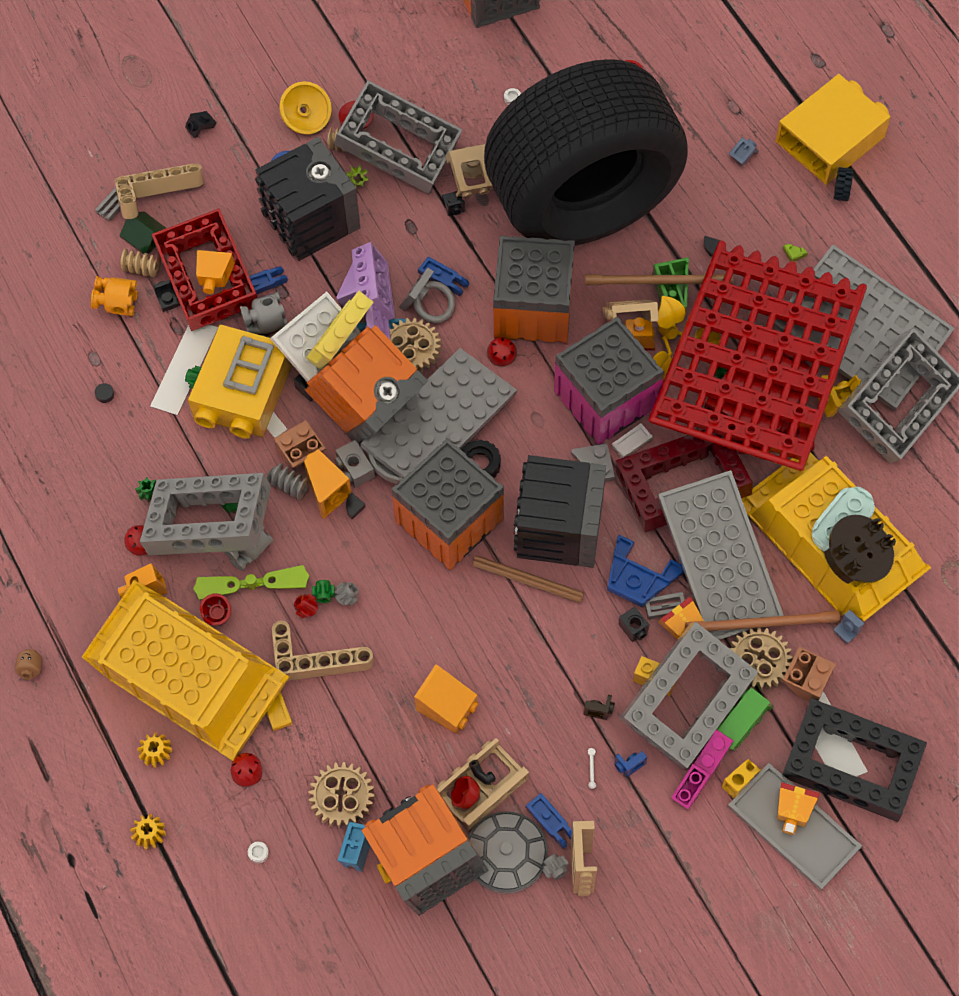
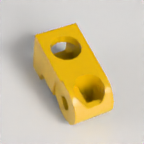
(740, 778)

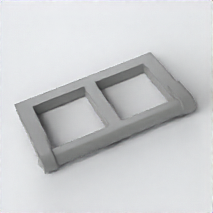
(236, 362)

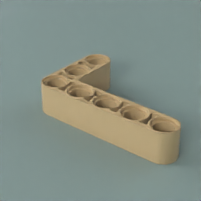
(153, 183)
(315, 659)

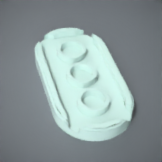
(848, 502)

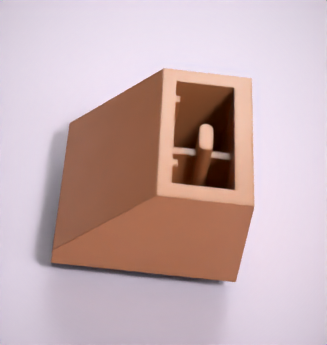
(298, 444)
(808, 674)

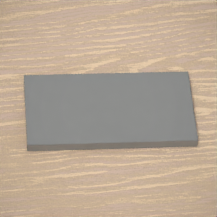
(814, 850)

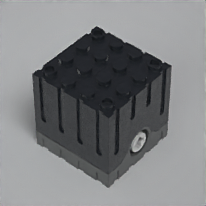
(308, 198)
(559, 511)

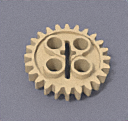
(412, 344)
(768, 644)
(360, 795)

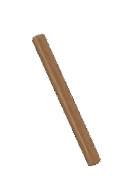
(528, 579)

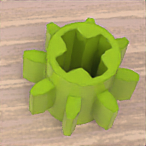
(360, 180)

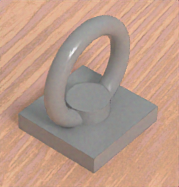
(420, 289)

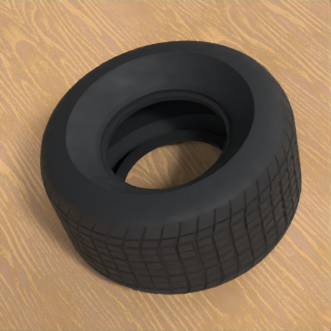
(585, 152)

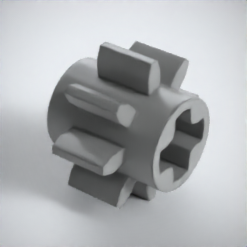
(347, 593)
(555, 866)

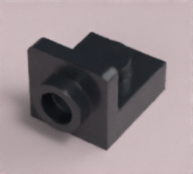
(453, 204)
(166, 295)

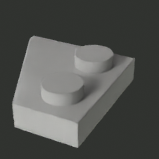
(596, 454)

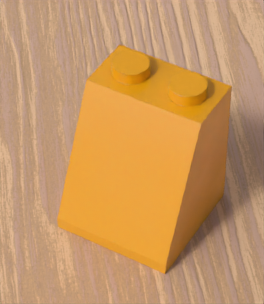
(327, 483)
(445, 700)

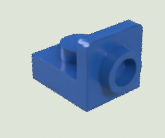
(633, 763)

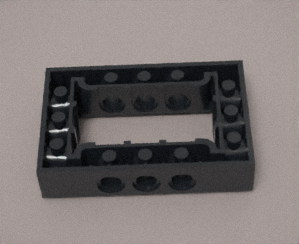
(844, 786)

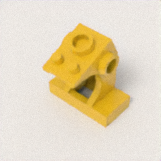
(839, 394)

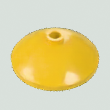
(313, 100)

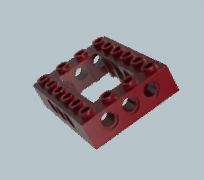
(638, 467)

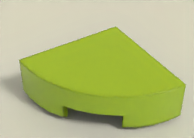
(794, 253)

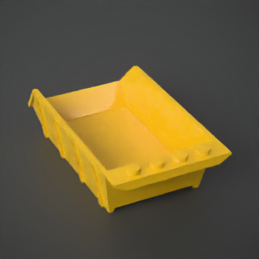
(786, 511)
(185, 669)

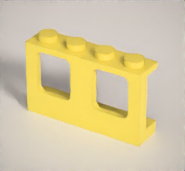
(339, 330)

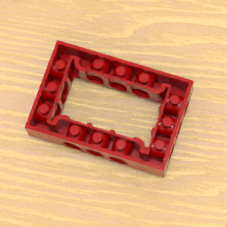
(189, 235)

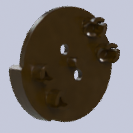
(850, 559)

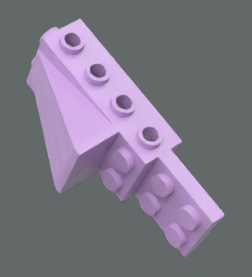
(370, 276)

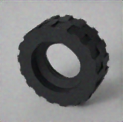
(487, 449)

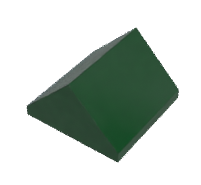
(139, 232)

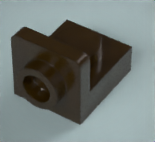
(598, 710)

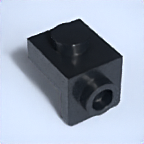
(199, 121)

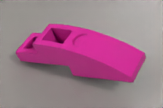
(702, 769)

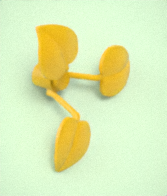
(669, 313)

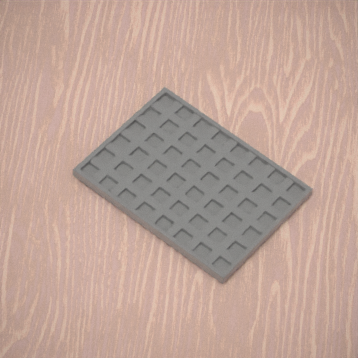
(880, 322)

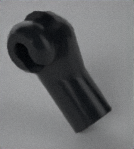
(478, 773)

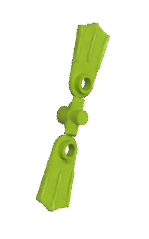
(286, 578)

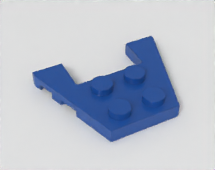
(636, 581)

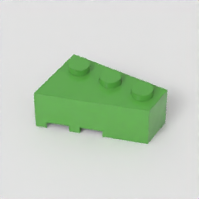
(676, 291)
(744, 717)

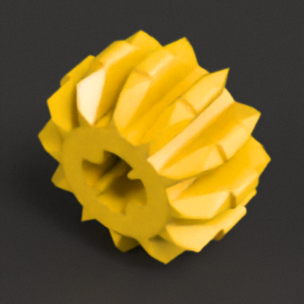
(154, 742)
(142, 826)

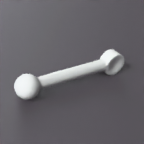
(591, 752)

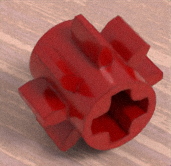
(305, 605)

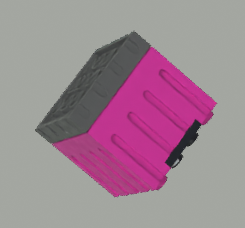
(607, 380)

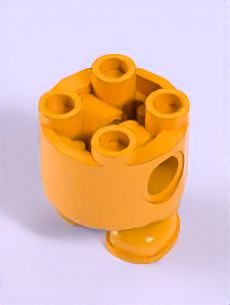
(117, 295)

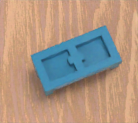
(354, 847)

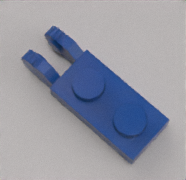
(444, 275)
(263, 280)
(549, 818)

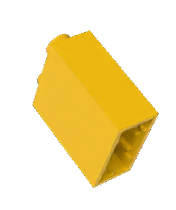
(833, 128)
(231, 408)

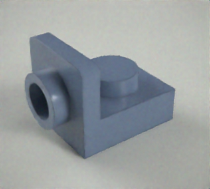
(743, 150)
(849, 627)

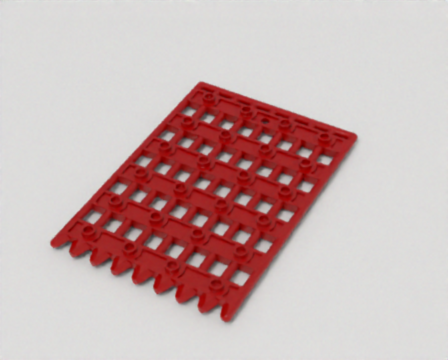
(753, 366)

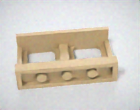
(467, 155)
(648, 307)
(490, 795)
(581, 842)

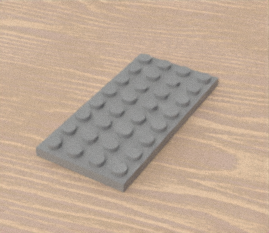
(450, 405)
(719, 552)

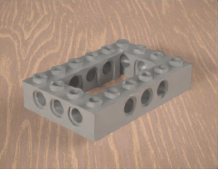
(411, 118)
(931, 366)
(243, 533)
(639, 712)

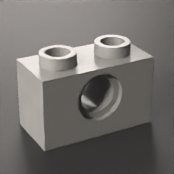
(351, 454)

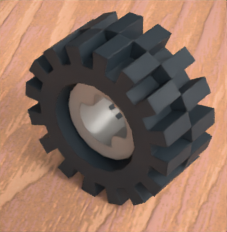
(843, 184)

